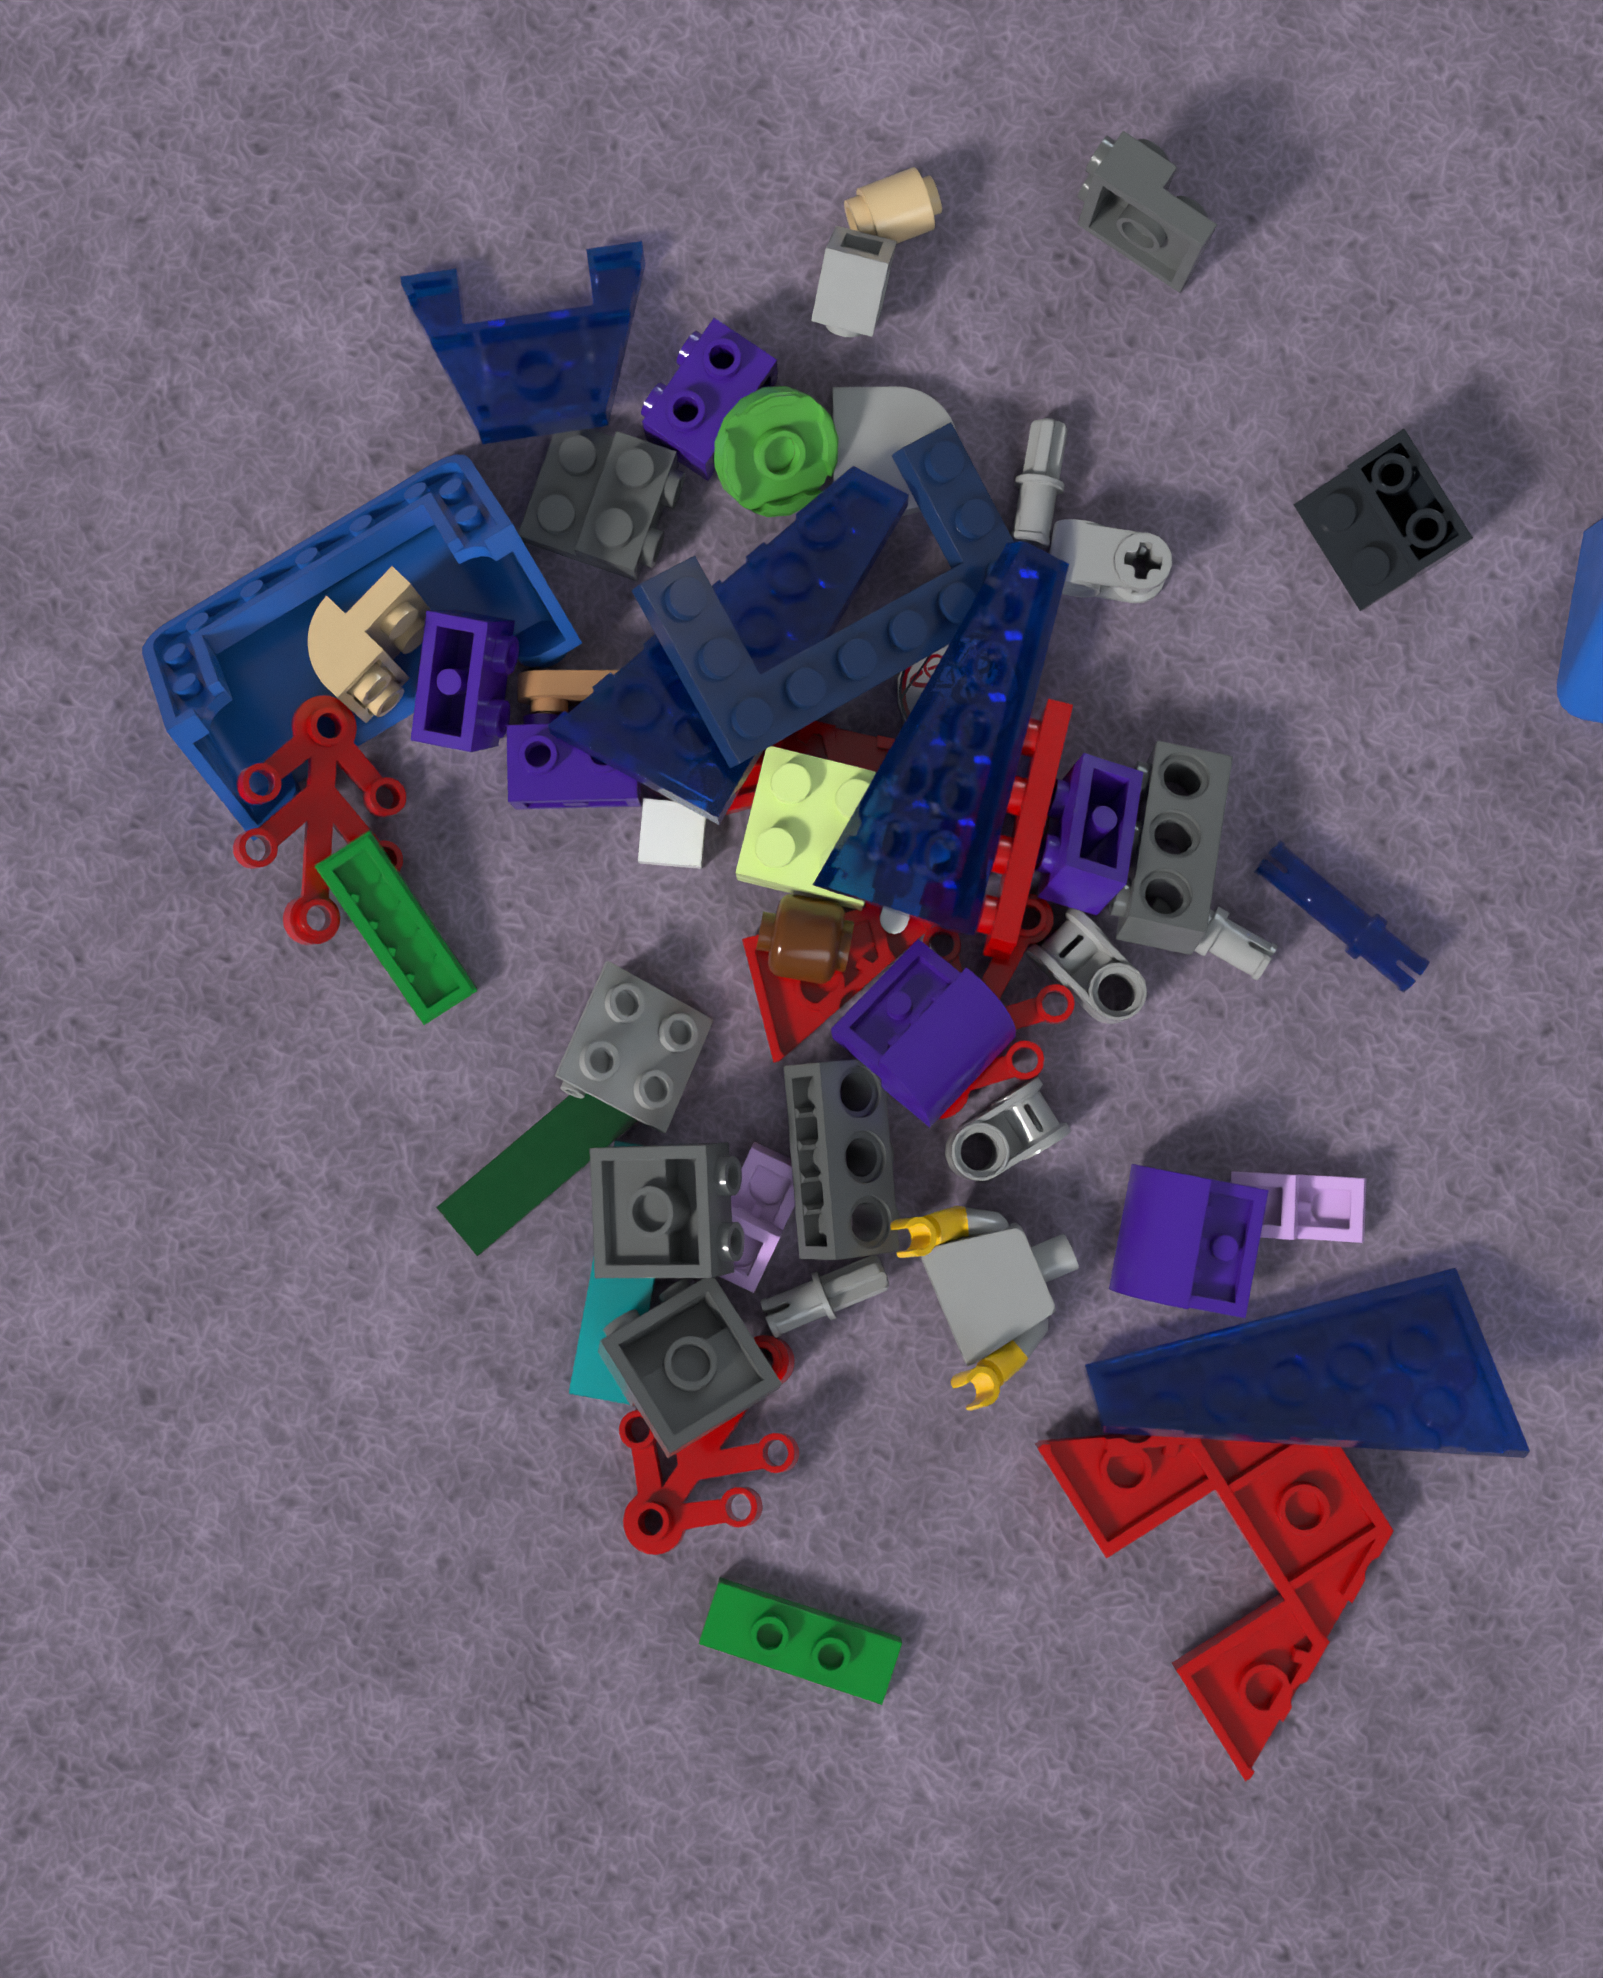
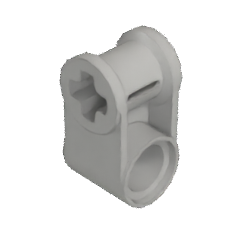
(1103, 559)
(1087, 966)
(1008, 1131)

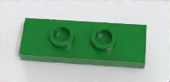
(396, 927)
(800, 1641)

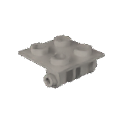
(633, 1048)

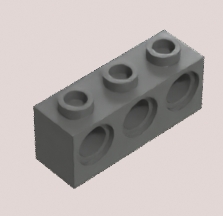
(1195, 828)
(823, 1184)

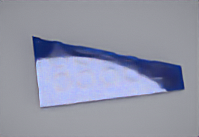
(779, 605)
(943, 790)
(1352, 1372)

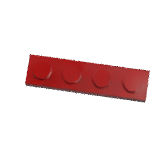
(1017, 855)

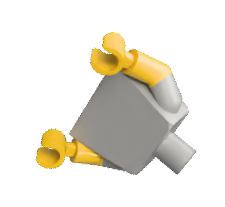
(988, 1289)

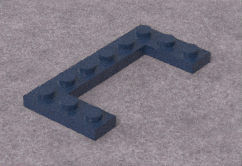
(757, 710)

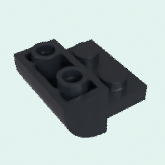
(1383, 520)

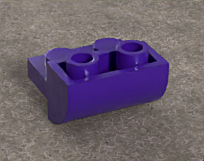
(926, 1031)
(1188, 1241)

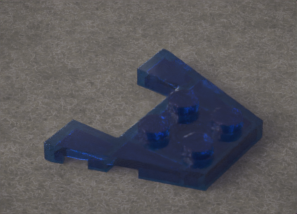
(539, 368)

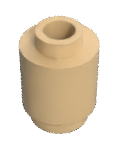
(895, 206)

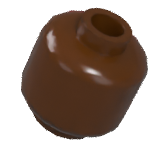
(806, 938)

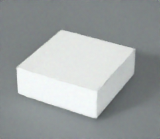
(671, 835)

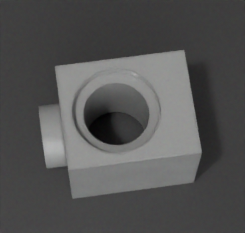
(853, 282)

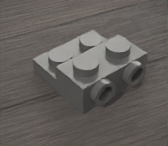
(1136, 214)
(603, 500)
(665, 1211)
(687, 1363)

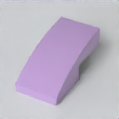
(1310, 1205)
(762, 1210)

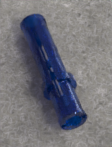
(1342, 917)

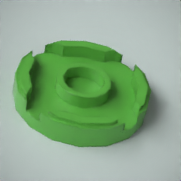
(775, 451)

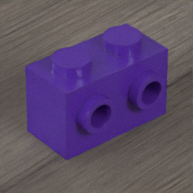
(711, 380)
(464, 680)
(556, 775)
(1089, 834)

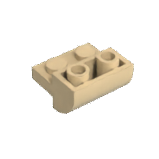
(357, 648)

